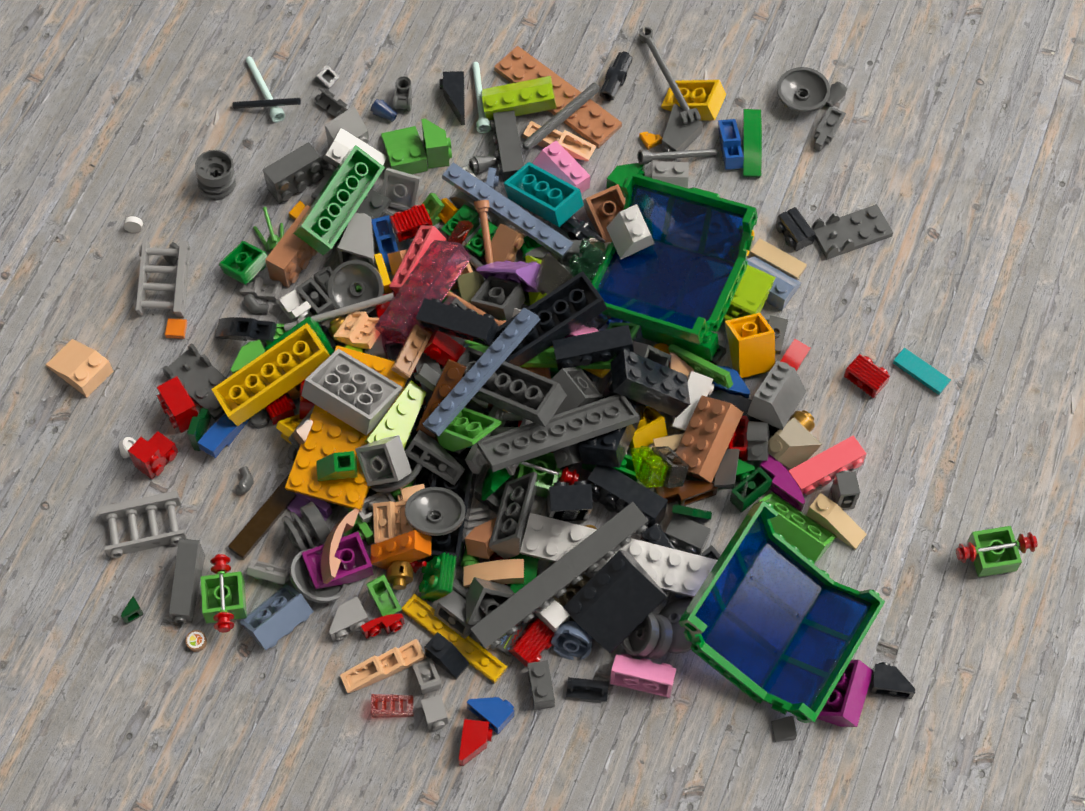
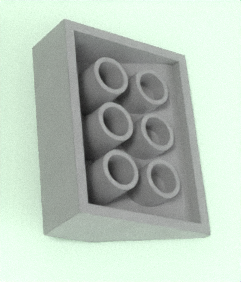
(351, 391)

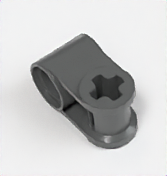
(403, 96)

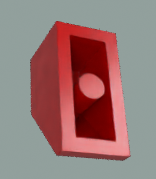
(474, 739)

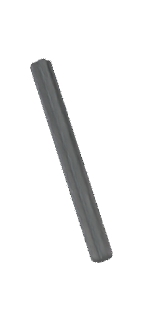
(560, 117)

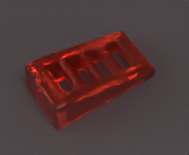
(376, 713)

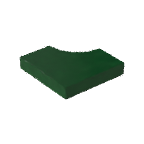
(198, 427)
(692, 512)

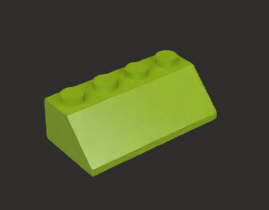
(522, 97)

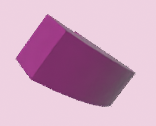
(783, 483)

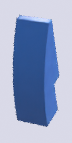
(730, 144)
(384, 238)
(220, 435)

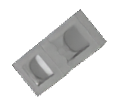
(262, 288)

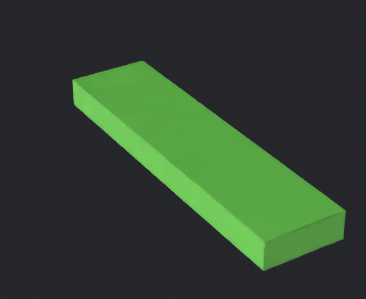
(703, 367)

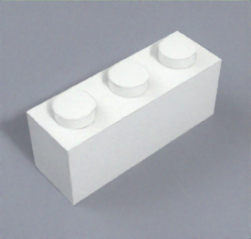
(697, 386)

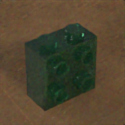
(590, 255)

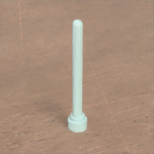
(276, 113)
(483, 124)

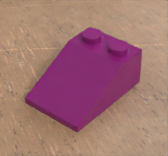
(354, 562)

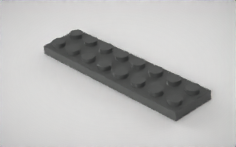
(561, 431)

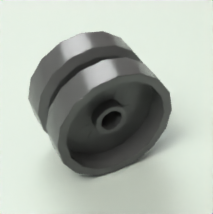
(650, 638)

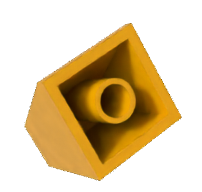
(751, 344)

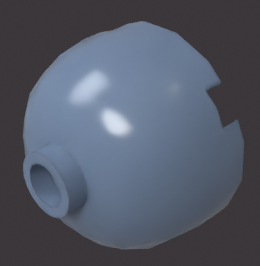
(572, 641)

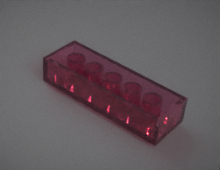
(428, 280)

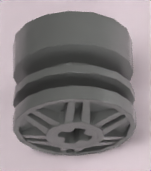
(215, 174)
(307, 527)

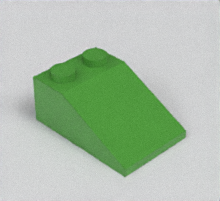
(405, 150)
(467, 430)

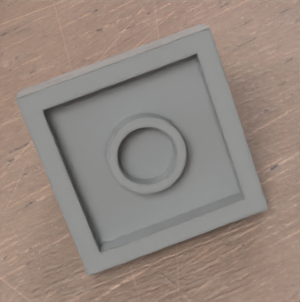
(402, 188)

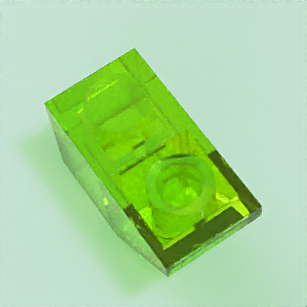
(649, 467)

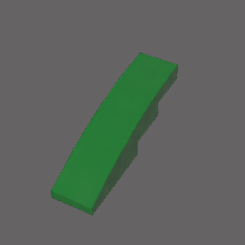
(752, 143)

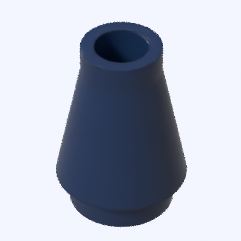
(383, 110)

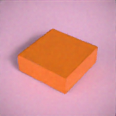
(176, 328)

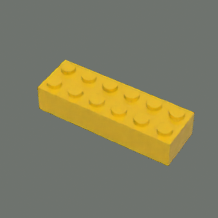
(271, 374)

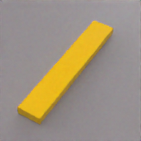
(473, 652)

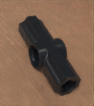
(616, 76)
(579, 229)

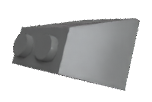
(358, 240)

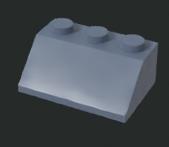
(783, 286)
(277, 616)

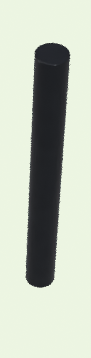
(266, 103)

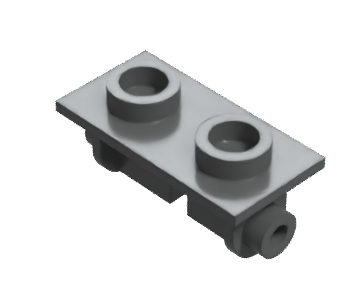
(326, 99)

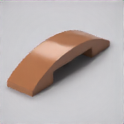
(329, 563)

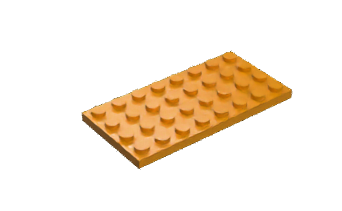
(331, 436)

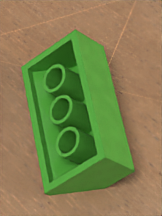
(799, 529)

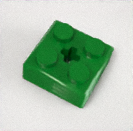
(244, 262)
(438, 577)

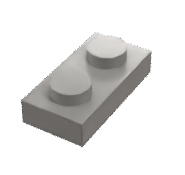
(270, 572)

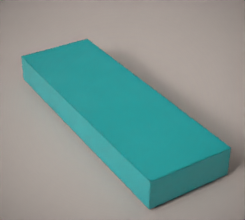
(921, 371)

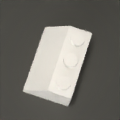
(343, 143)

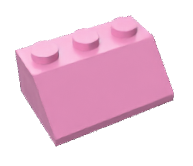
(562, 165)
(643, 675)

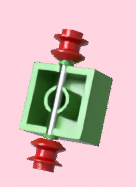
(546, 471)
(995, 550)
(223, 595)

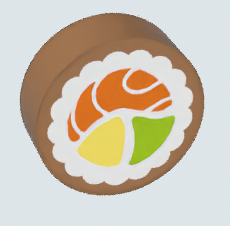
(196, 641)

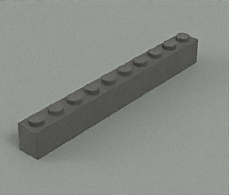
(559, 576)

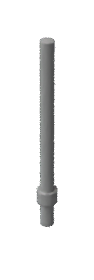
(344, 310)

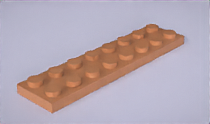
(589, 120)

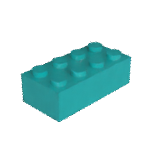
(543, 194)

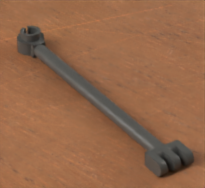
(687, 112)

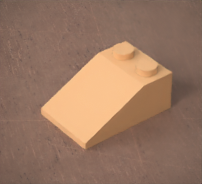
(80, 367)

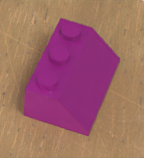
(848, 696)

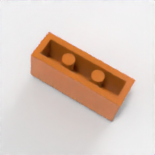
(405, 547)

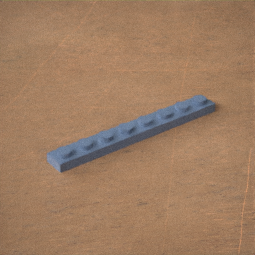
(507, 210)
(481, 372)

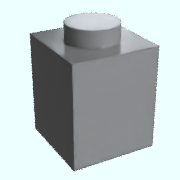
(434, 712)

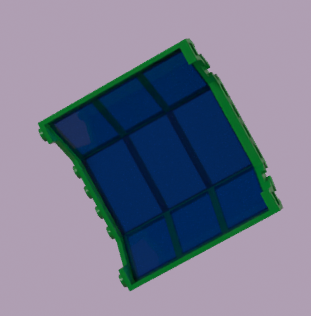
(692, 268)
(777, 620)

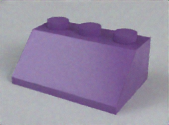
(513, 271)

